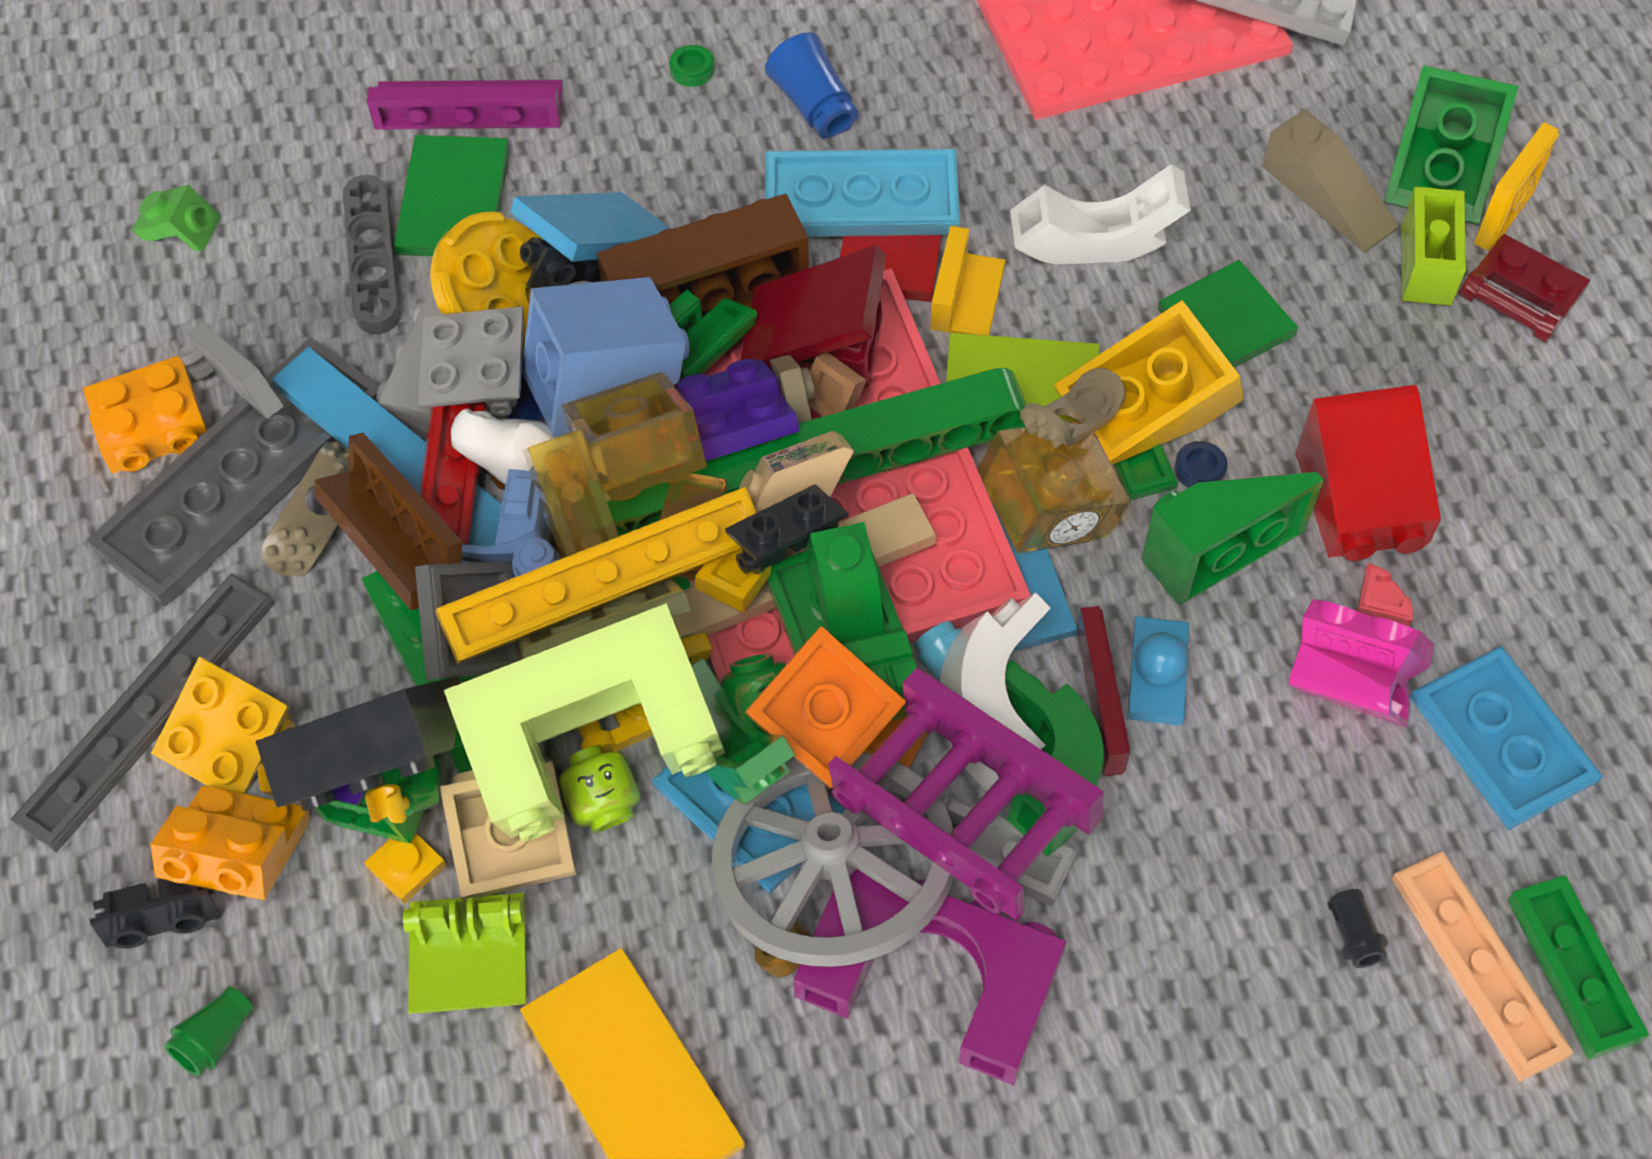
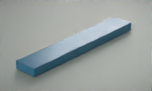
(347, 410)

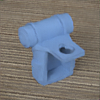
(522, 529)

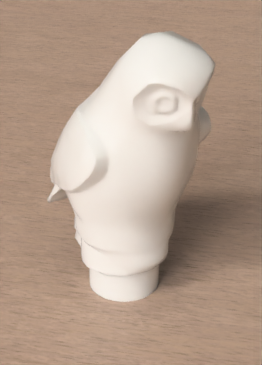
(495, 442)

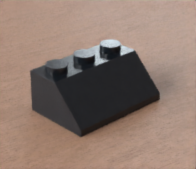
(359, 745)

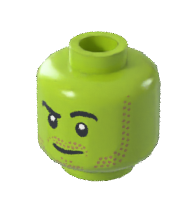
(599, 789)

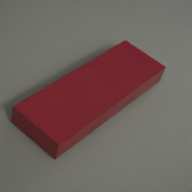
(1103, 689)

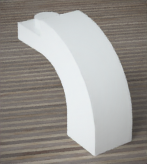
(1097, 232)
(978, 667)

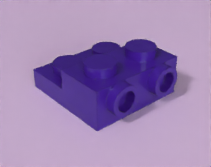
(737, 407)

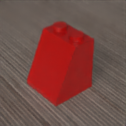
(1374, 472)

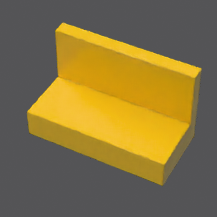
(965, 288)

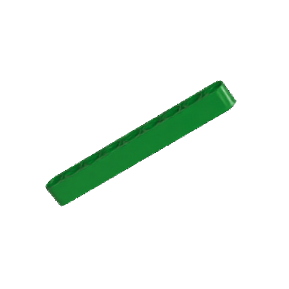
(880, 433)

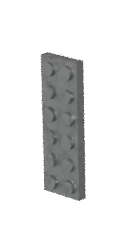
(215, 490)

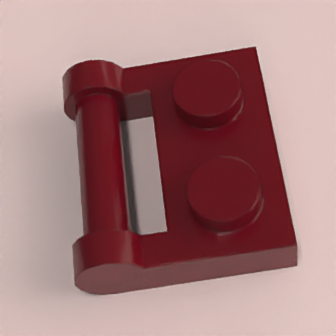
(1530, 277)

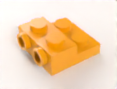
(144, 414)
(228, 842)

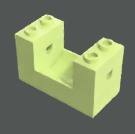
(566, 688)

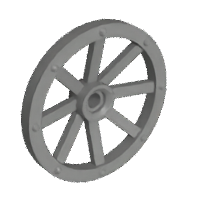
(829, 861)

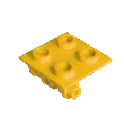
(217, 726)

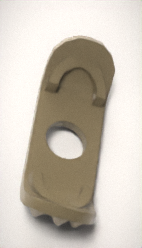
(1091, 401)
(299, 532)

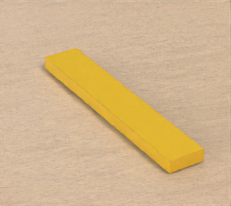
(592, 577)

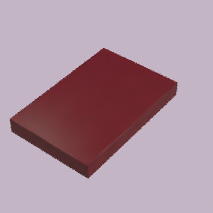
(817, 308)

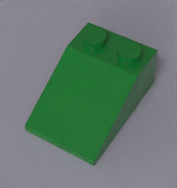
(1452, 138)
(1224, 527)

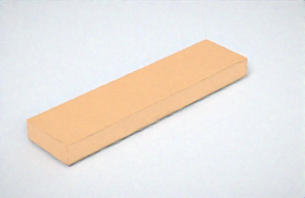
(1482, 966)

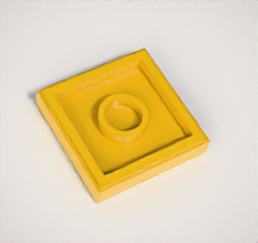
(1516, 186)

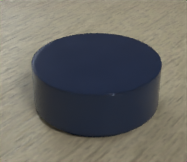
(1200, 463)

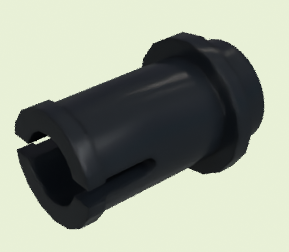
(1361, 940)

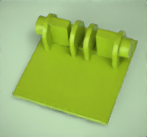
(466, 953)

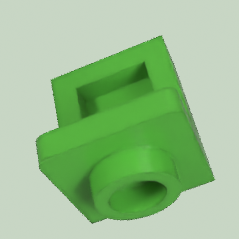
(179, 214)

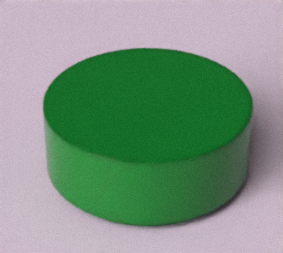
(691, 65)

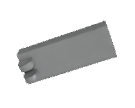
(211, 353)

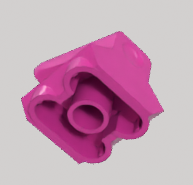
(1359, 660)

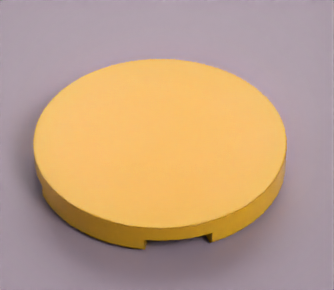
(481, 266)

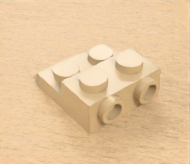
(487, 857)

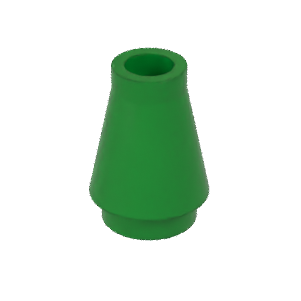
(207, 1033)

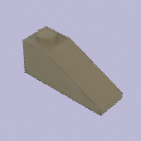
(1328, 179)

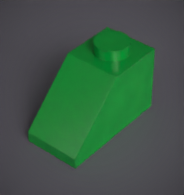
(846, 582)

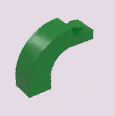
(1068, 734)
(751, 757)

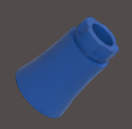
(812, 85)

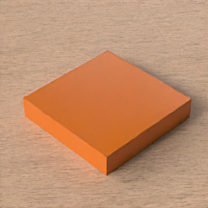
(825, 705)

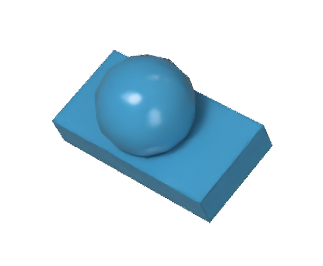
(1158, 670)

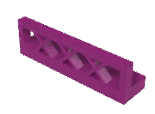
(466, 104)

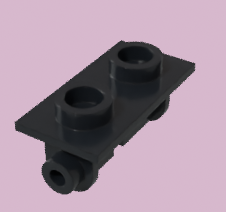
(553, 268)
(783, 525)
(129, 916)

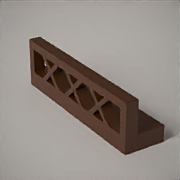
(387, 518)

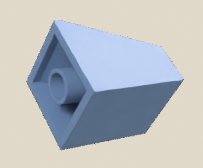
(595, 340)

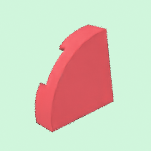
(1383, 597)

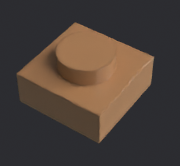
(834, 385)

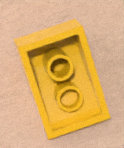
(1171, 383)

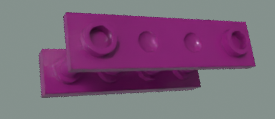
(974, 738)

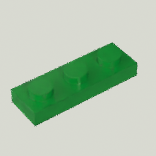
(1577, 967)

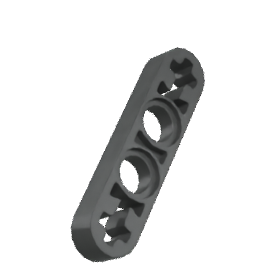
(372, 254)

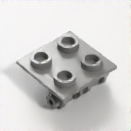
(472, 359)

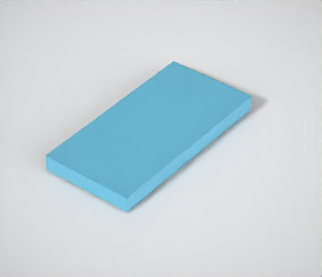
(868, 190)

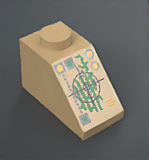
(797, 468)

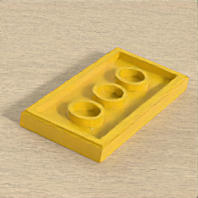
(629, 1067)

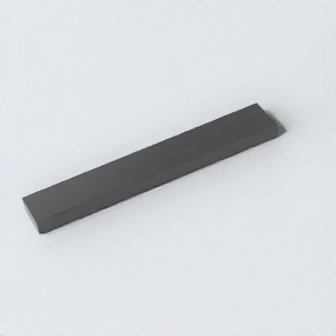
(139, 714)

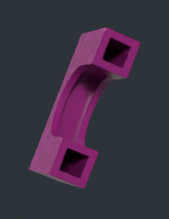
(1012, 958)

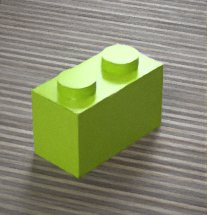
(1433, 246)

